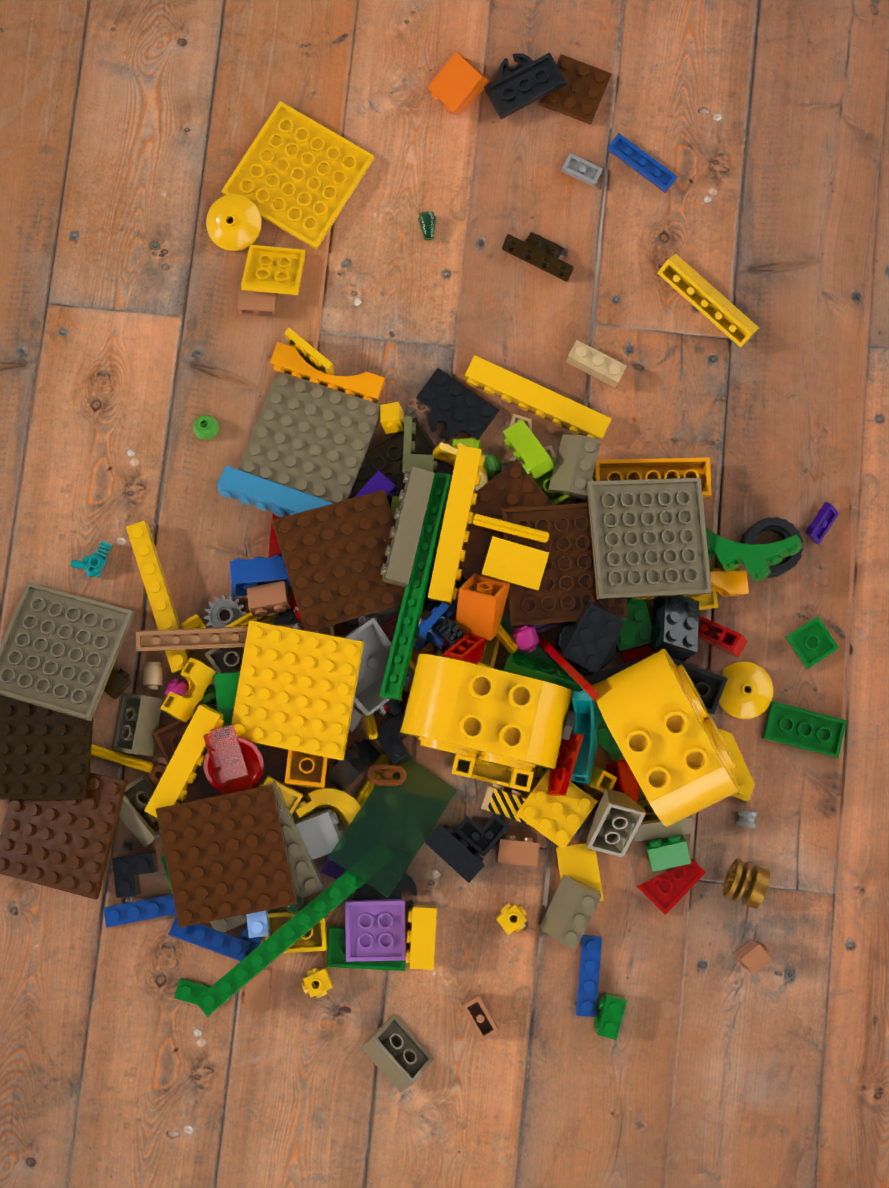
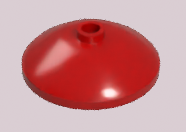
(253, 761)

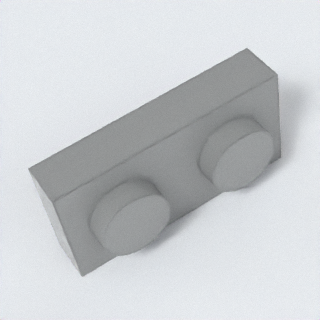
(582, 170)

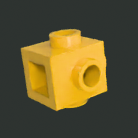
(512, 925)
(324, 979)

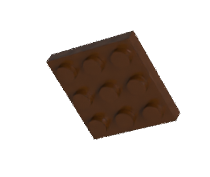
(582, 91)

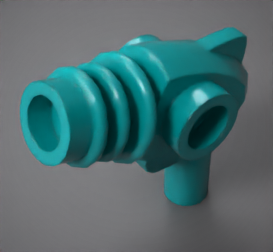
(95, 562)

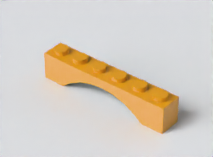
(365, 385)
(725, 583)

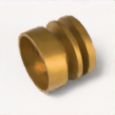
(750, 884)

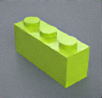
(527, 449)

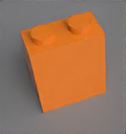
(458, 84)
(481, 606)

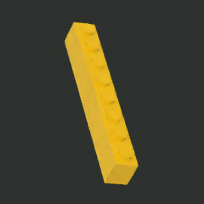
(536, 399)
(455, 525)
(156, 588)

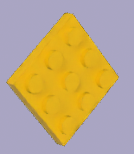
(273, 270)
(556, 816)

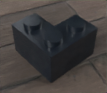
(391, 737)
(354, 763)
(482, 837)
(127, 872)

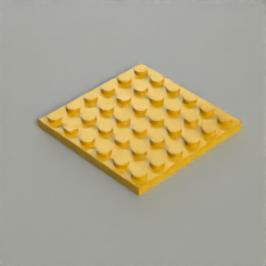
(299, 174)
(297, 689)

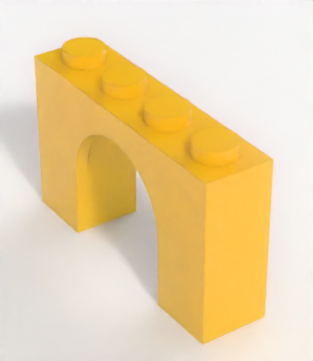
(492, 773)

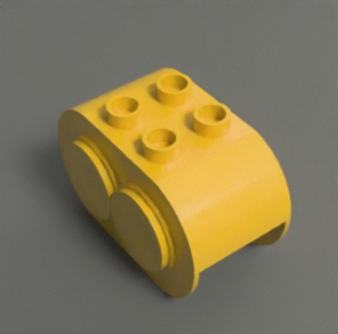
(486, 713)
(667, 737)

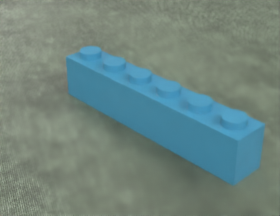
(265, 493)

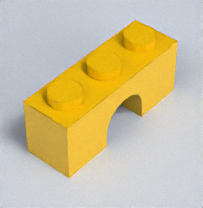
(199, 678)

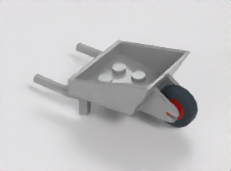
(372, 669)

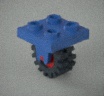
(437, 630)

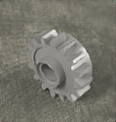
(222, 606)

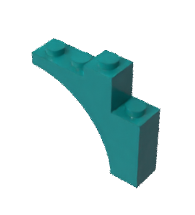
(586, 724)

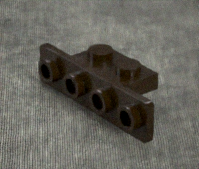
(539, 253)

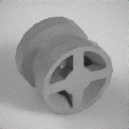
(746, 819)

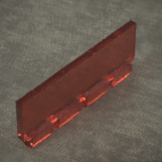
(230, 758)

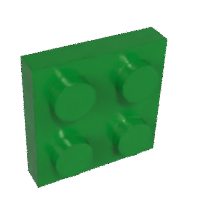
(812, 642)

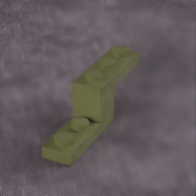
(410, 460)

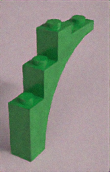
(755, 557)

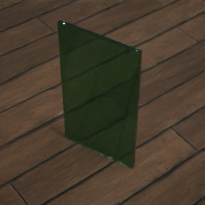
(392, 828)

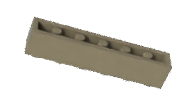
(408, 526)

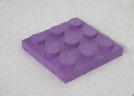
(375, 930)

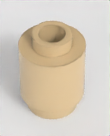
(153, 675)

